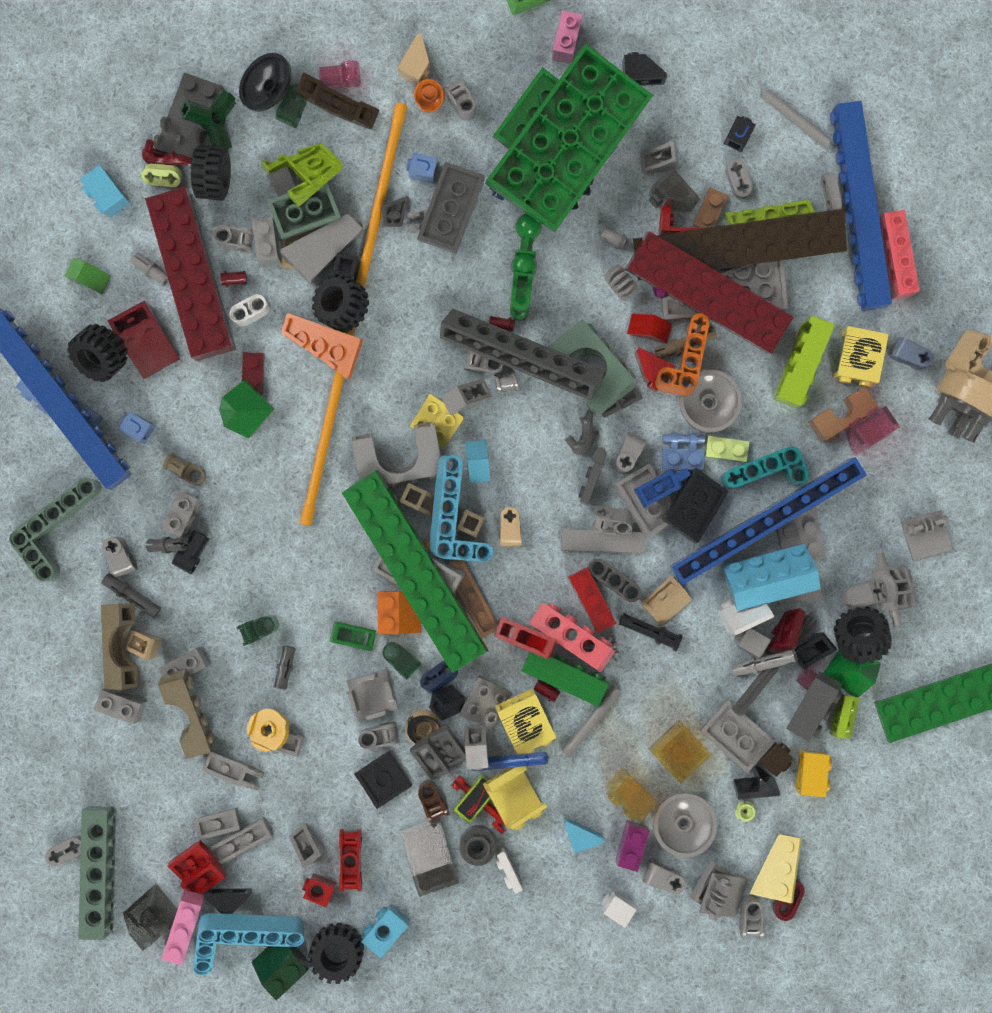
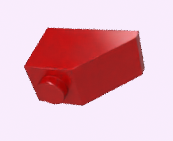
(650, 367)

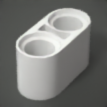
(248, 306)

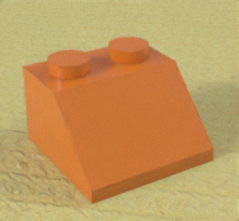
(396, 614)

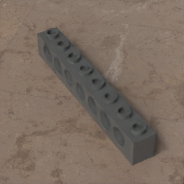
(521, 354)

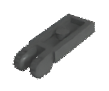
(592, 475)

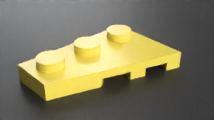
(779, 871)

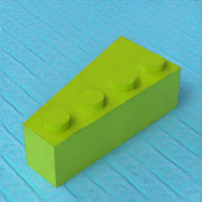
(803, 361)

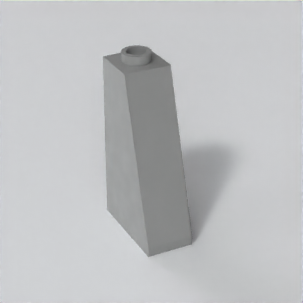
(319, 249)

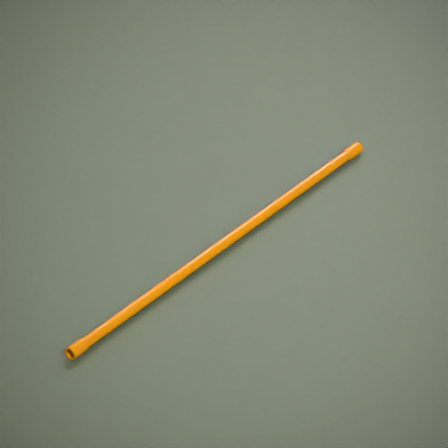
(397, 122)

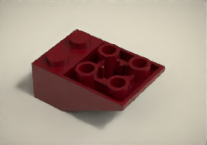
(144, 339)

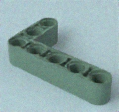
(49, 523)

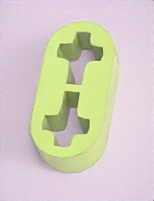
(161, 175)

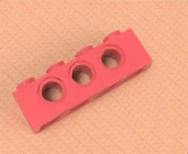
(898, 255)
(543, 622)

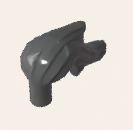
(587, 437)

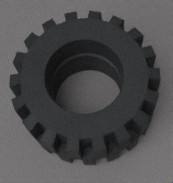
(210, 172)
(328, 297)
(97, 353)
(865, 648)
(333, 970)

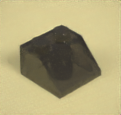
(673, 192)

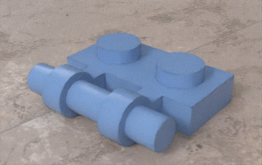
(682, 458)

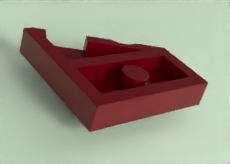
(787, 631)

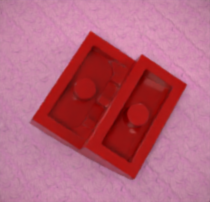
(197, 868)

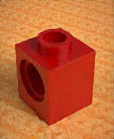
(323, 898)

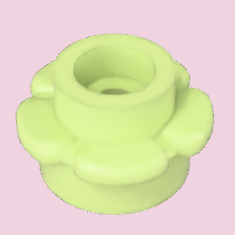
(749, 815)

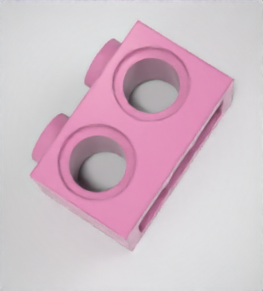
(567, 37)

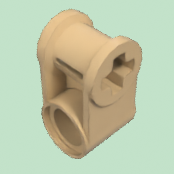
(510, 531)

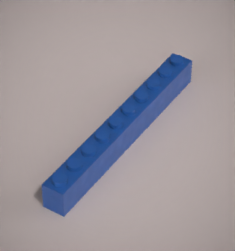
(861, 206)
(61, 404)
(768, 520)

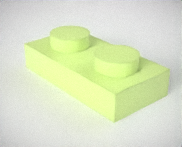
(727, 449)

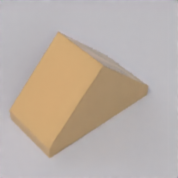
(143, 644)

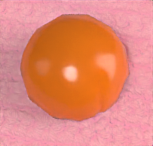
(429, 95)

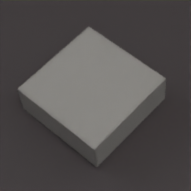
(293, 744)

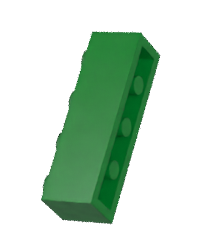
(567, 677)

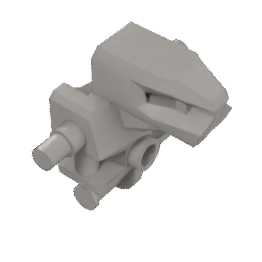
(889, 588)

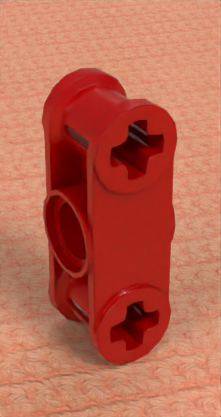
(350, 875)

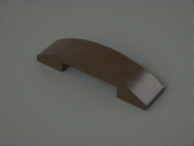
(336, 103)

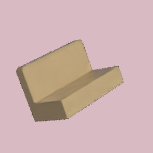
(666, 601)

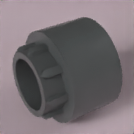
(477, 856)

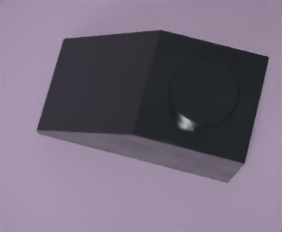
(643, 69)

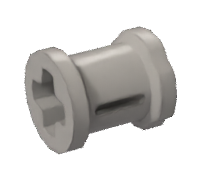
(506, 383)

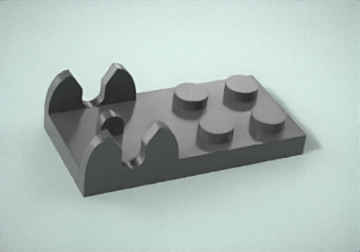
(179, 133)
(451, 207)

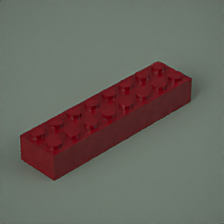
(190, 274)
(708, 292)

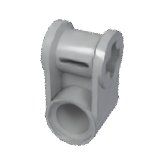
(459, 96)
(238, 239)
(480, 365)
(630, 450)
(614, 521)
(119, 559)
(380, 736)
(661, 876)
(751, 921)

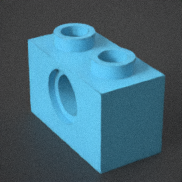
(381, 942)

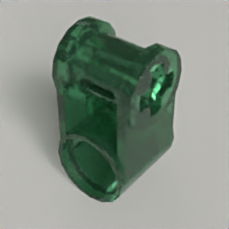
(291, 109)
(254, 629)
(404, 662)

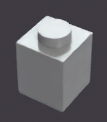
(752, 642)

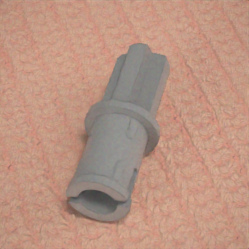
(150, 269)

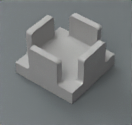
(372, 695)

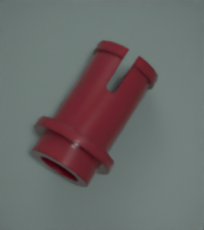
(233, 278)
(504, 323)
(547, 690)

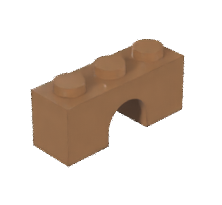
(828, 425)

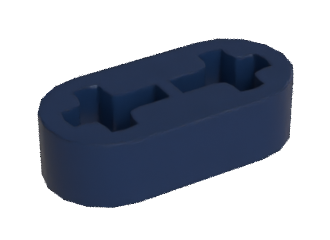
(438, 676)

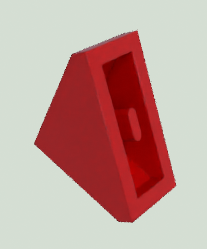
(649, 327)

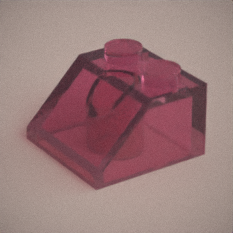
(870, 430)

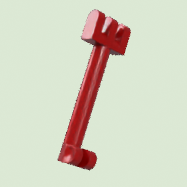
(460, 783)

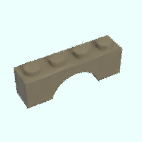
(423, 502)
(118, 669)
(179, 691)

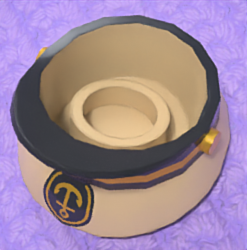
(421, 724)

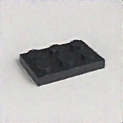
(695, 505)

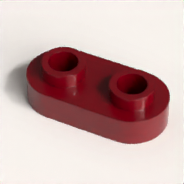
(792, 908)

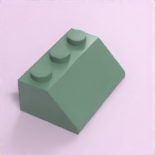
(313, 213)

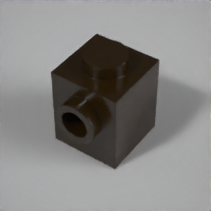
(777, 759)

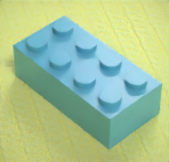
(771, 577)

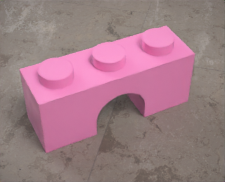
(183, 927)

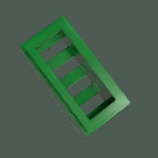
(335, 630)

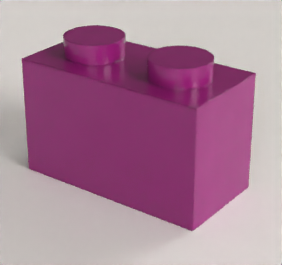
(632, 846)

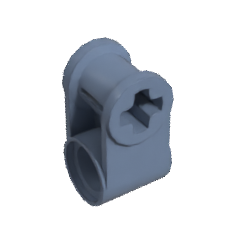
(908, 353)

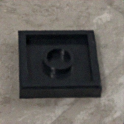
(383, 779)

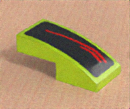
(472, 801)

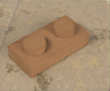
(710, 209)

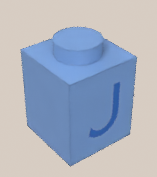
(422, 167)
(136, 427)

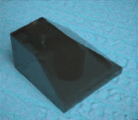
(149, 917)

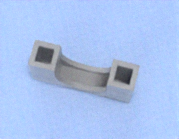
(423, 466)

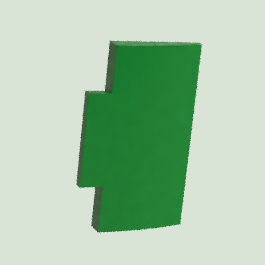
(564, 135)

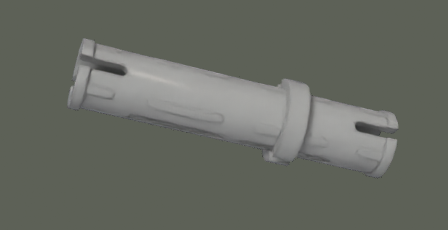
(764, 663)

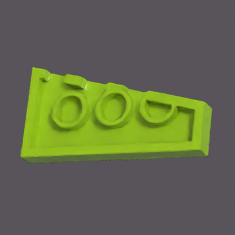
(769, 212)

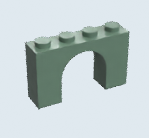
(617, 382)

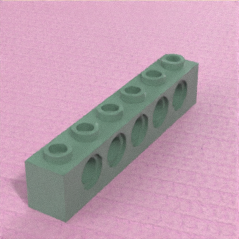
(89, 926)

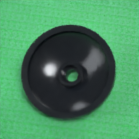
(265, 82)

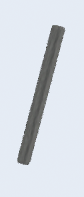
(766, 675)

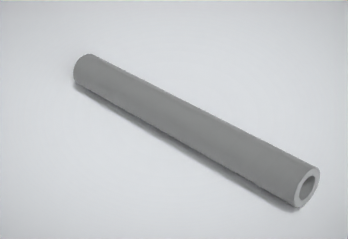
(796, 118)
(591, 721)

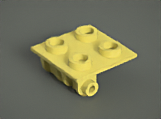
(445, 424)

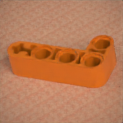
(689, 354)

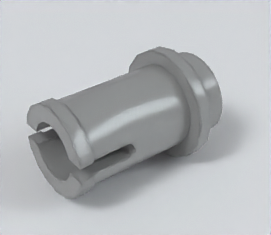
(614, 238)

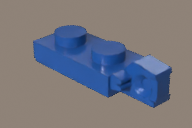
(661, 486)

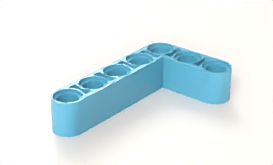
(450, 516)
(242, 930)

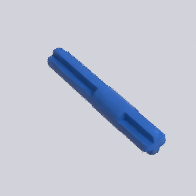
(517, 760)

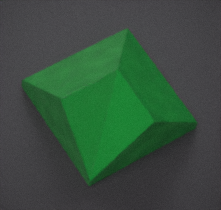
(244, 409)
(854, 677)

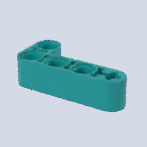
(762, 470)

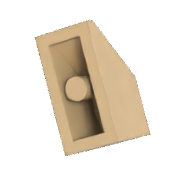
(415, 62)

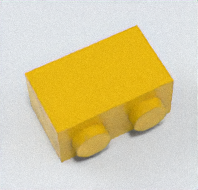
(813, 773)

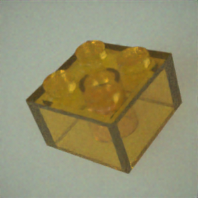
(679, 751)
(632, 796)

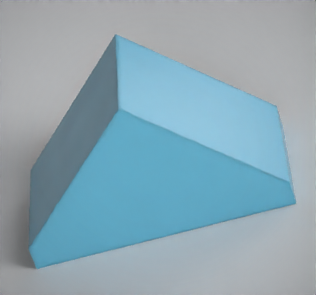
(477, 461)
(581, 836)

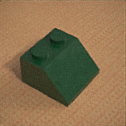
(280, 968)

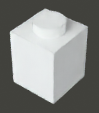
(618, 908)

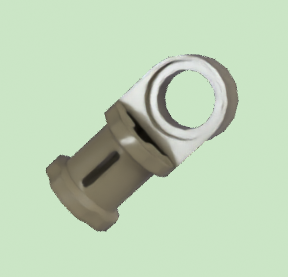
(184, 470)

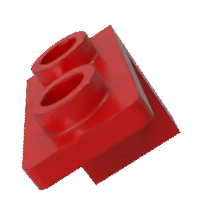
(667, 219)

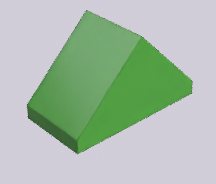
(87, 275)

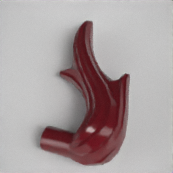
(153, 156)

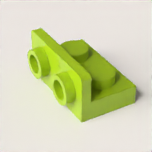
(844, 716)

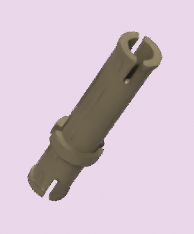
(676, 346)

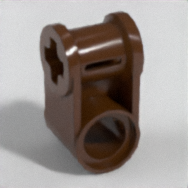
(434, 804)

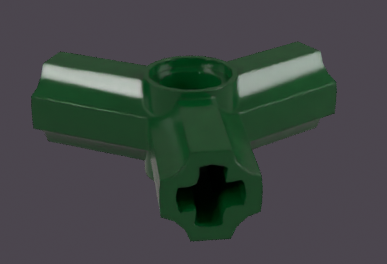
(203, 116)

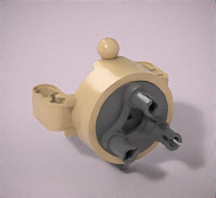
(966, 387)

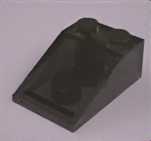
(429, 857)

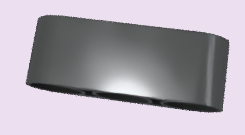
(624, 582)

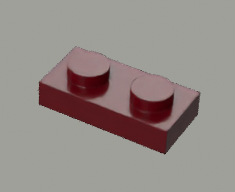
(253, 370)

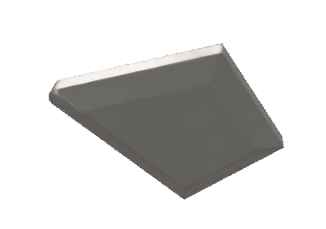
(394, 212)

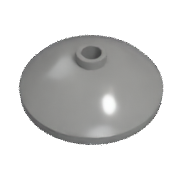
(725, 400)
(692, 837)

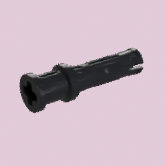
(660, 634)

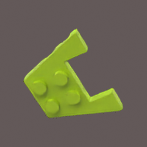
(312, 165)

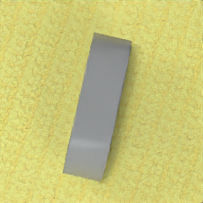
(734, 180)
(831, 191)
(63, 846)

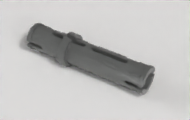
(123, 590)

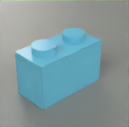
(104, 190)

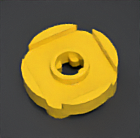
(279, 726)

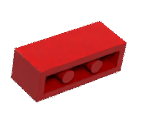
(591, 600)

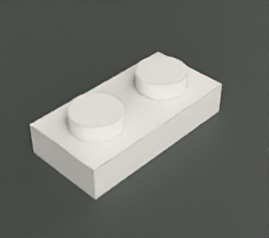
(511, 879)

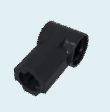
(188, 559)

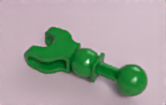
(524, 266)

